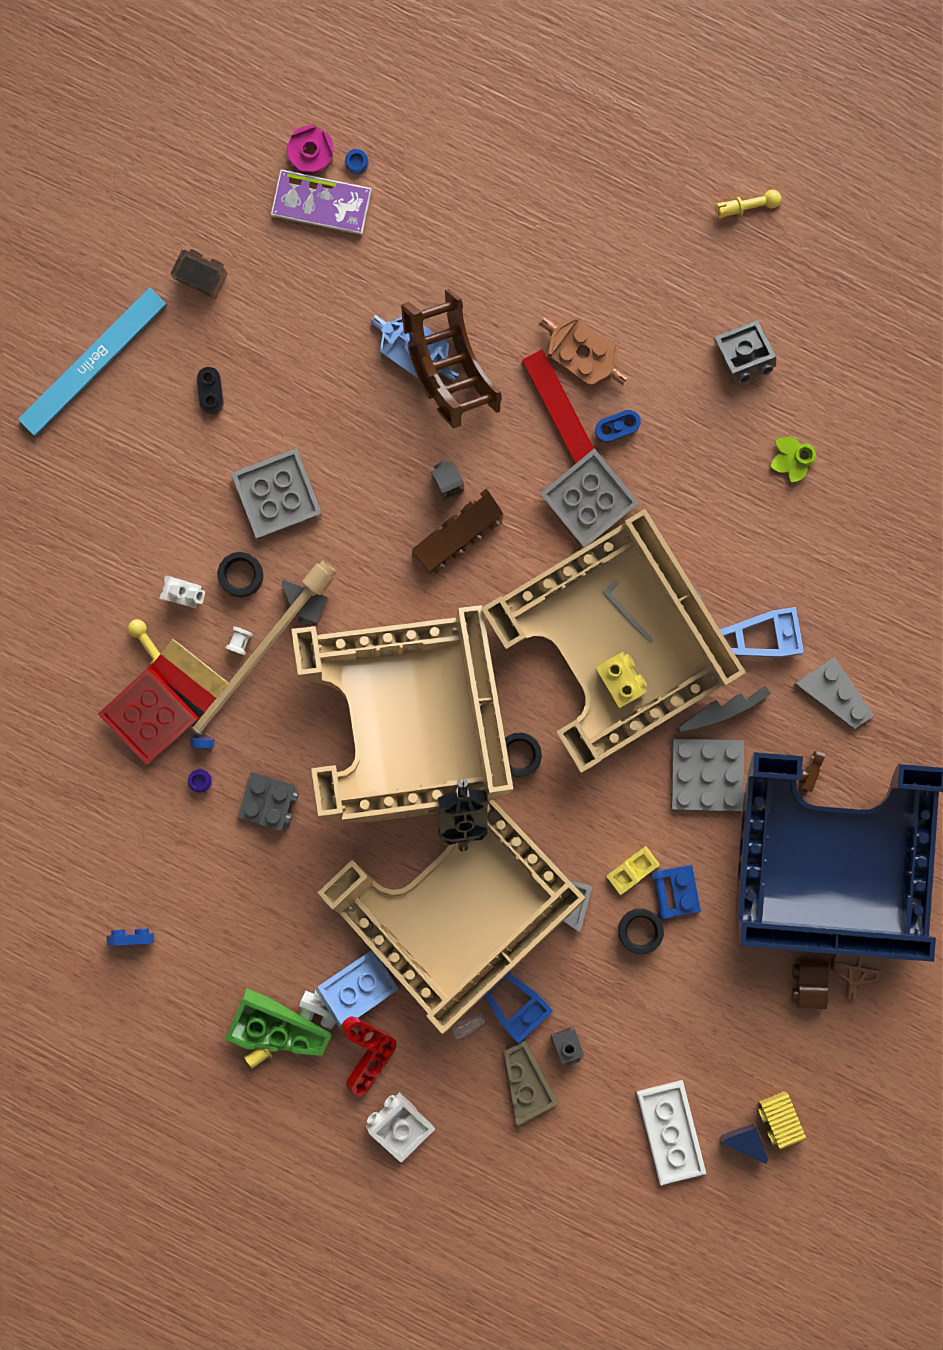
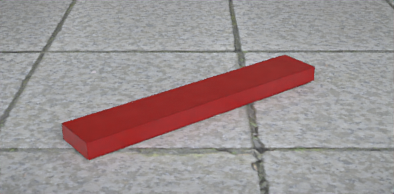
(558, 405)

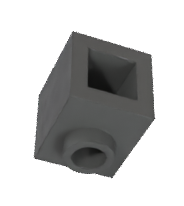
(568, 1046)

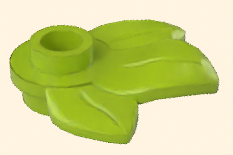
(790, 460)

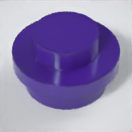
(199, 781)

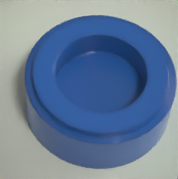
(356, 161)
(202, 742)

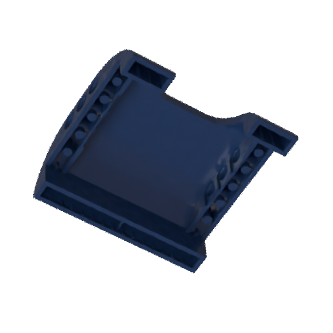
(837, 874)

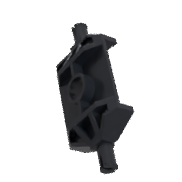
(459, 807)

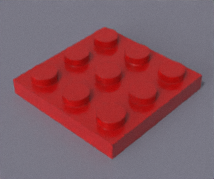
(148, 715)

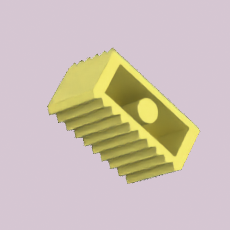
(782, 1120)

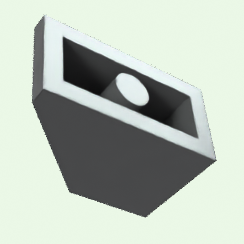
(447, 479)
(312, 609)

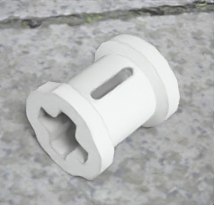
(239, 640)

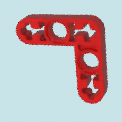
(373, 1046)

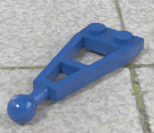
(527, 1017)

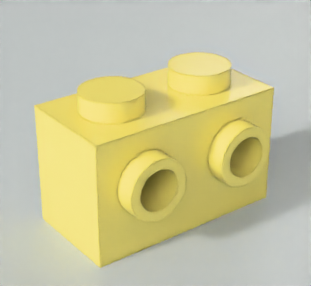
(622, 679)

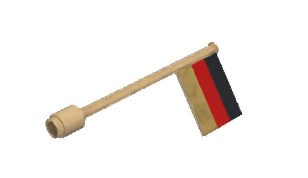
(201, 686)

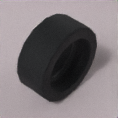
(240, 592)
(537, 753)
(641, 949)

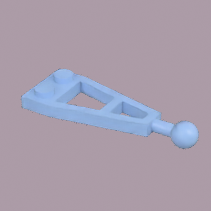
(786, 631)

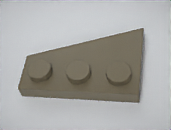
(528, 1084)

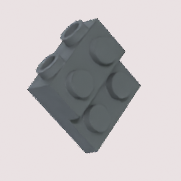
(746, 352)
(268, 801)

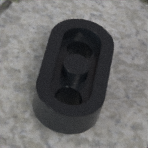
(210, 390)

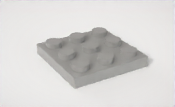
(276, 493)
(589, 498)
(707, 774)

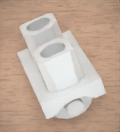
(182, 592)
(312, 1004)

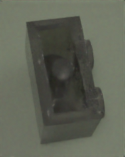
(199, 273)

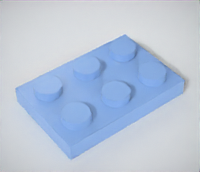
(356, 988)

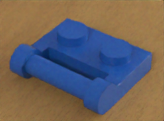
(683, 890)

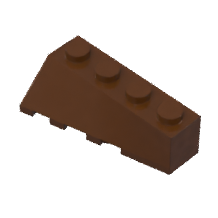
(459, 532)

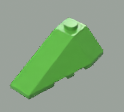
(271, 1026)

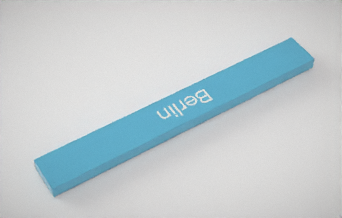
(92, 362)

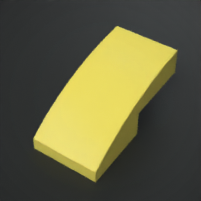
(633, 870)

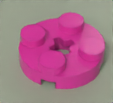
(316, 138)

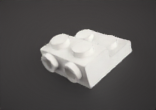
(399, 1127)

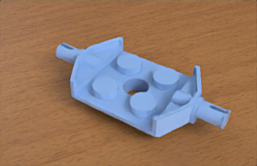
(396, 343)

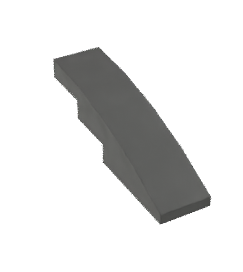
(715, 712)

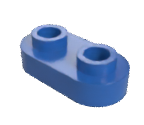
(617, 426)
(119, 937)

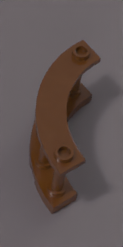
(427, 369)

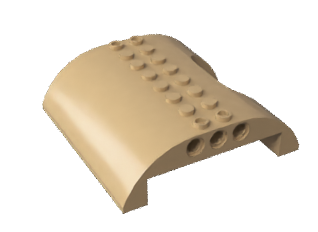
(572, 611)
(417, 713)
(460, 918)

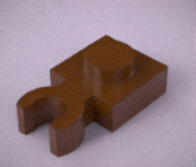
(810, 775)

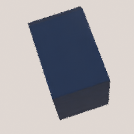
(746, 1141)

